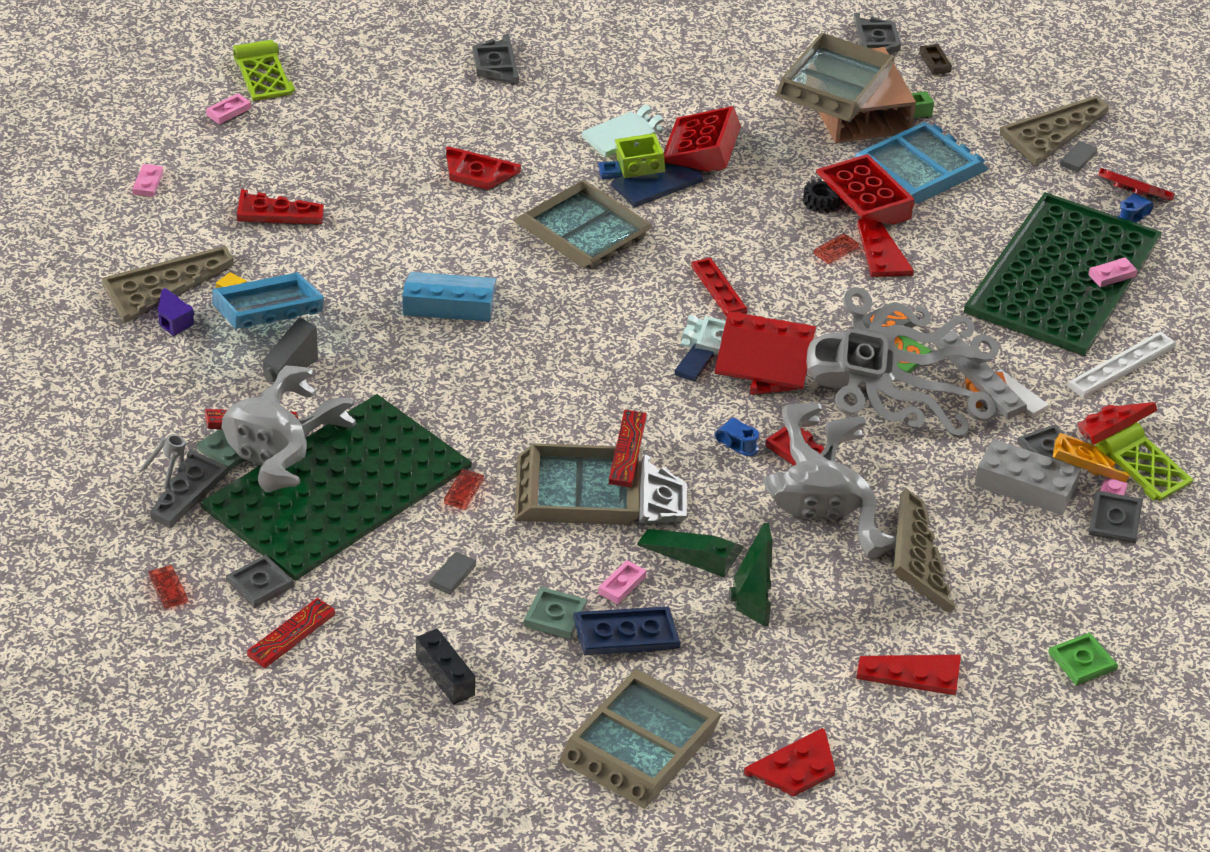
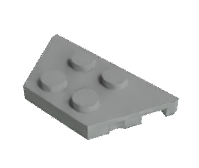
(661, 495)

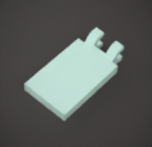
(627, 125)
(703, 333)

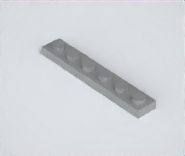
(984, 378)

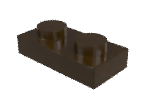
(935, 59)

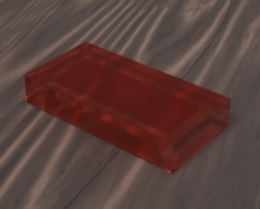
(836, 248)
(464, 489)
(168, 586)

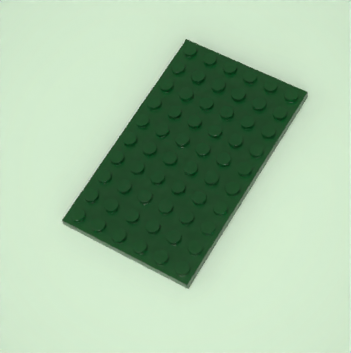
(1043, 272)
(345, 489)

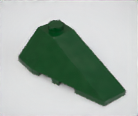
(698, 550)
(753, 579)

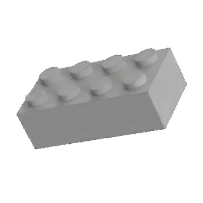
(1027, 476)

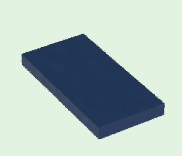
(650, 187)
(626, 630)

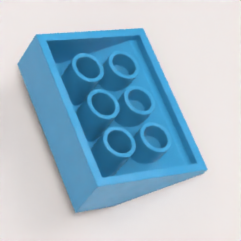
(448, 296)

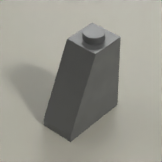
(295, 348)

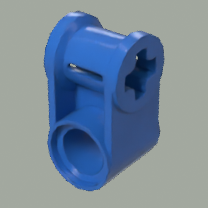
(1135, 208)
(736, 435)

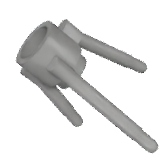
(173, 447)

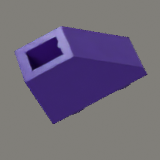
(174, 313)

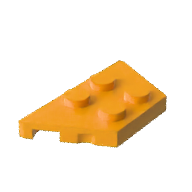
(1086, 457)

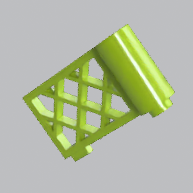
(257, 54)
(1127, 444)

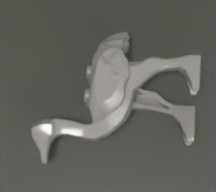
(272, 435)
(820, 484)

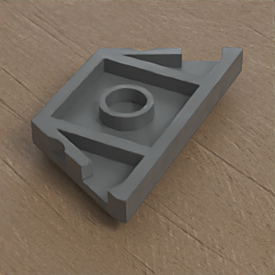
(877, 33)
(496, 60)

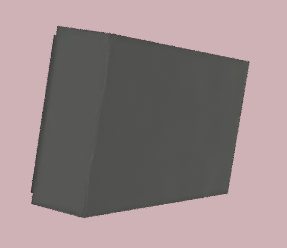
(1078, 156)
(452, 573)

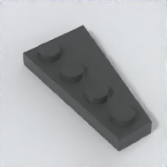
(189, 486)

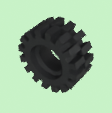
(827, 201)

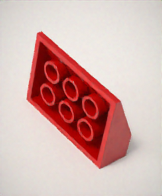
(703, 139)
(869, 190)
(764, 350)

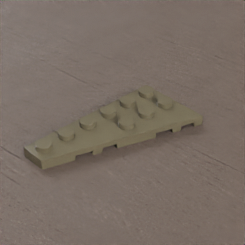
(1048, 131)
(141, 288)
(915, 556)

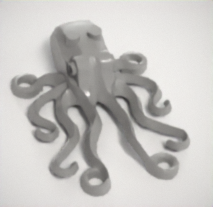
(867, 358)

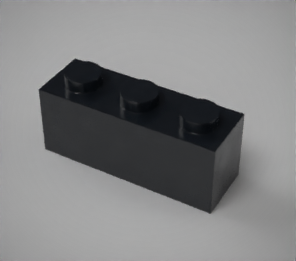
(445, 666)

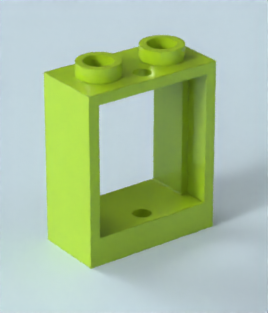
(631, 155)

